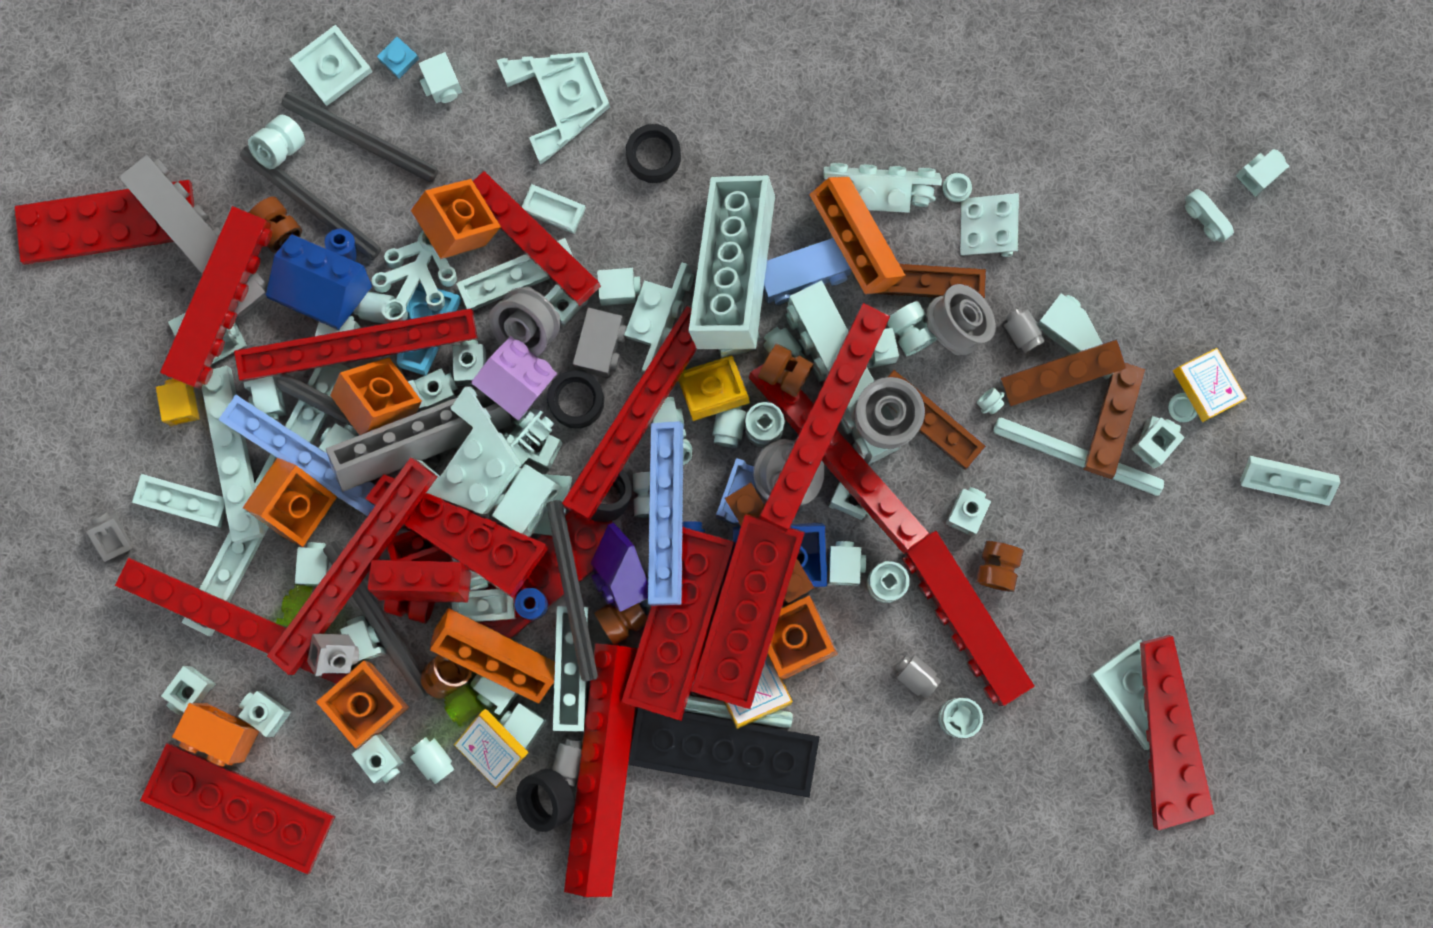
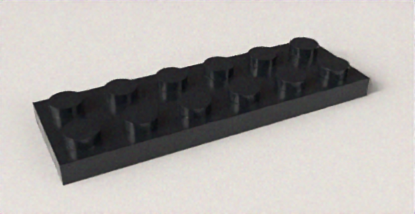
(722, 753)

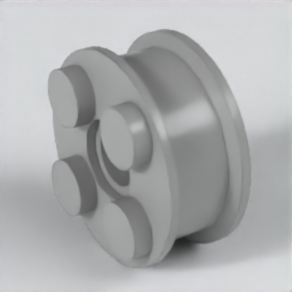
(526, 318)
(961, 319)
(900, 396)
(770, 463)

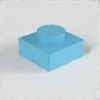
(398, 57)

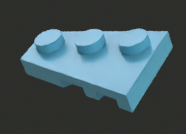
(421, 360)

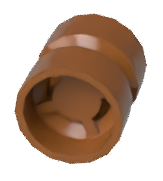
(282, 225)
(775, 369)
(999, 566)
(618, 623)
(443, 677)

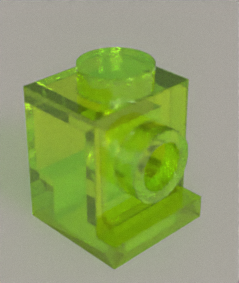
(293, 603)
(463, 705)

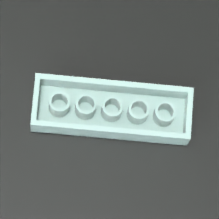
(732, 263)
(822, 337)

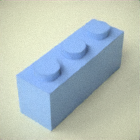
(803, 268)

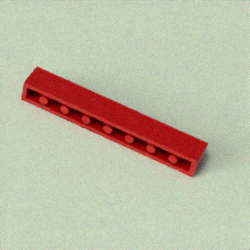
(601, 776)

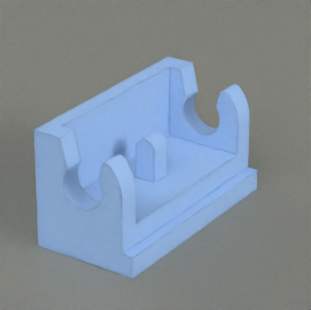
(739, 477)

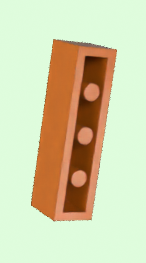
(857, 235)
(493, 655)

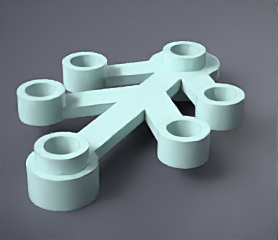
(414, 272)

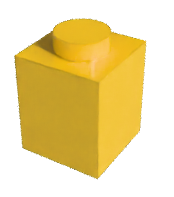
(177, 402)

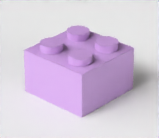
(514, 377)

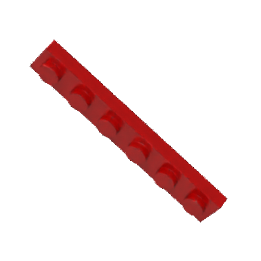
(537, 242)

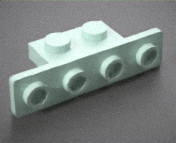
(884, 189)
(656, 312)

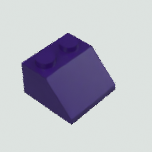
(618, 570)

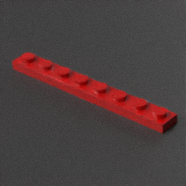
(356, 344)
(824, 418)
(632, 420)
(851, 471)
(352, 565)
(205, 609)

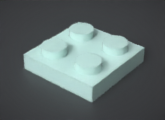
(331, 65)

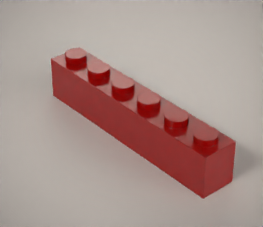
(216, 298)
(968, 620)

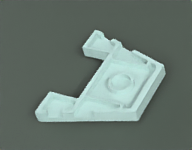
(569, 90)
(481, 464)

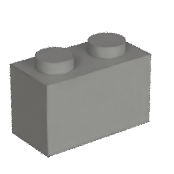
(599, 343)

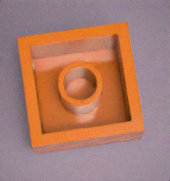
(455, 218)
(374, 395)
(290, 502)
(799, 639)
(362, 704)
(215, 733)

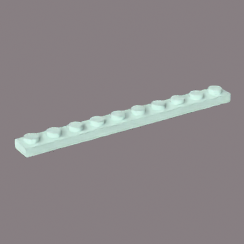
(235, 558)

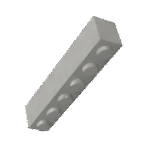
(182, 221)
(414, 437)

